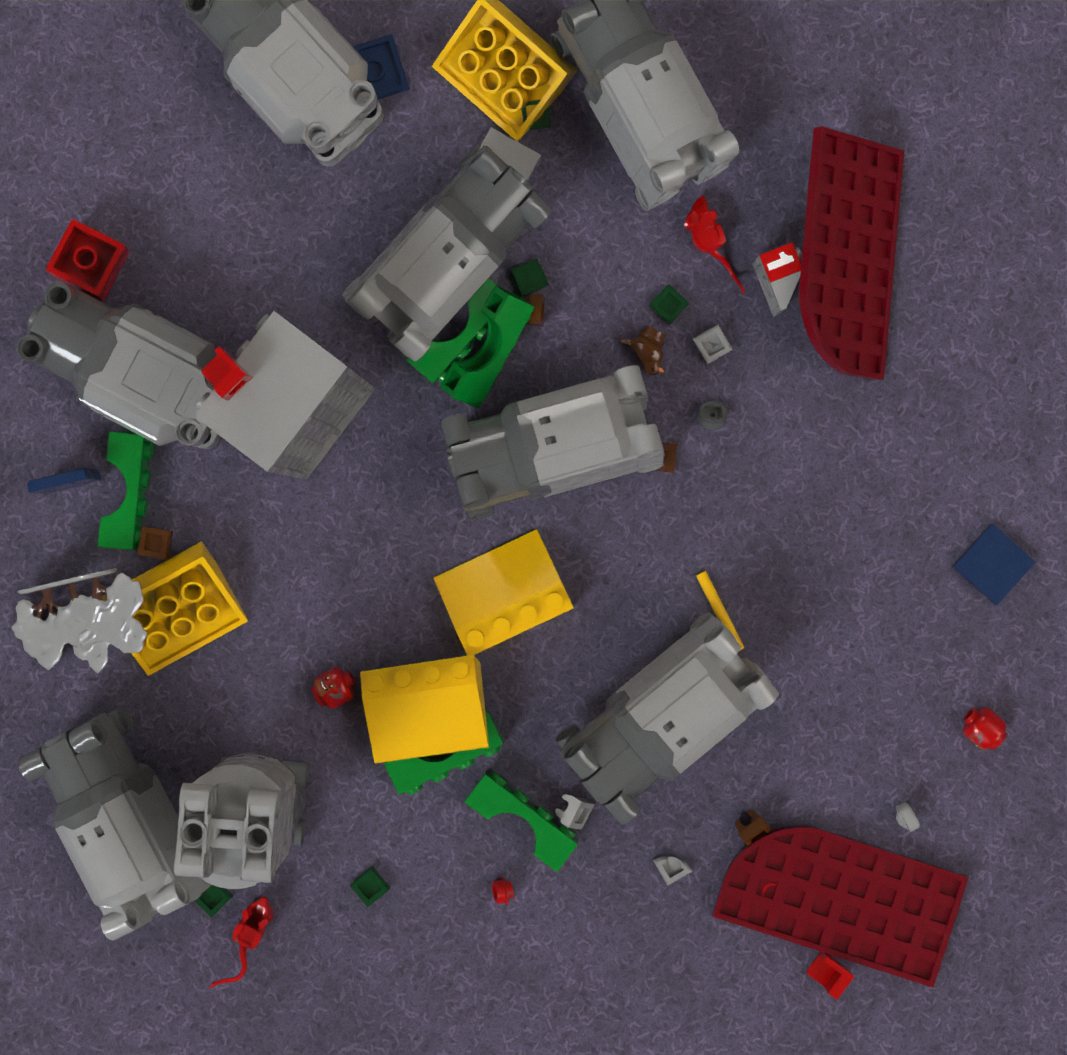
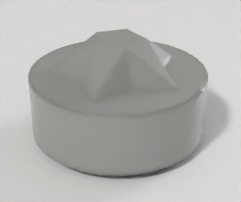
(906, 817)

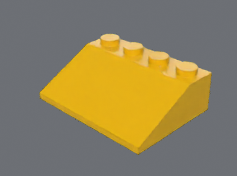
(503, 66)
(503, 593)
(184, 607)
(425, 708)

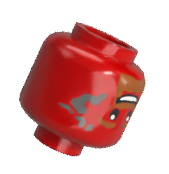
(333, 687)
(984, 728)

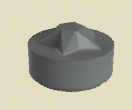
(712, 415)

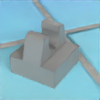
(576, 812)

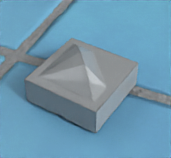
(712, 344)

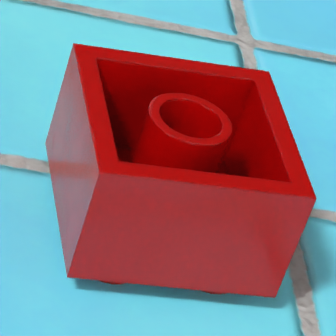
(87, 260)

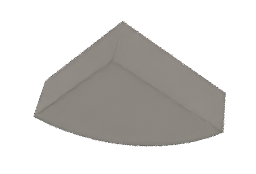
(671, 868)

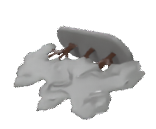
(84, 623)

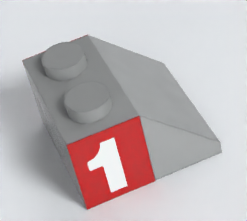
(778, 275)

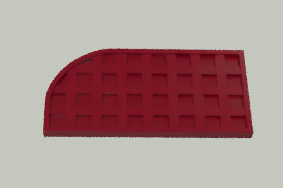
(850, 250)
(844, 900)

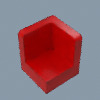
(225, 374)
(830, 974)

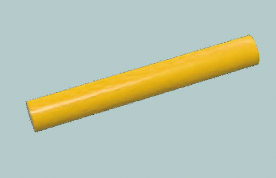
(716, 604)

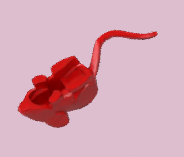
(706, 234)
(249, 932)

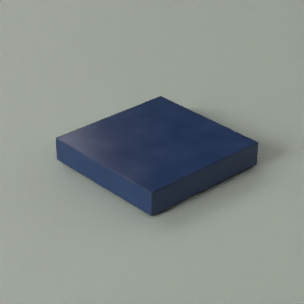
(384, 66)
(64, 480)
(993, 564)

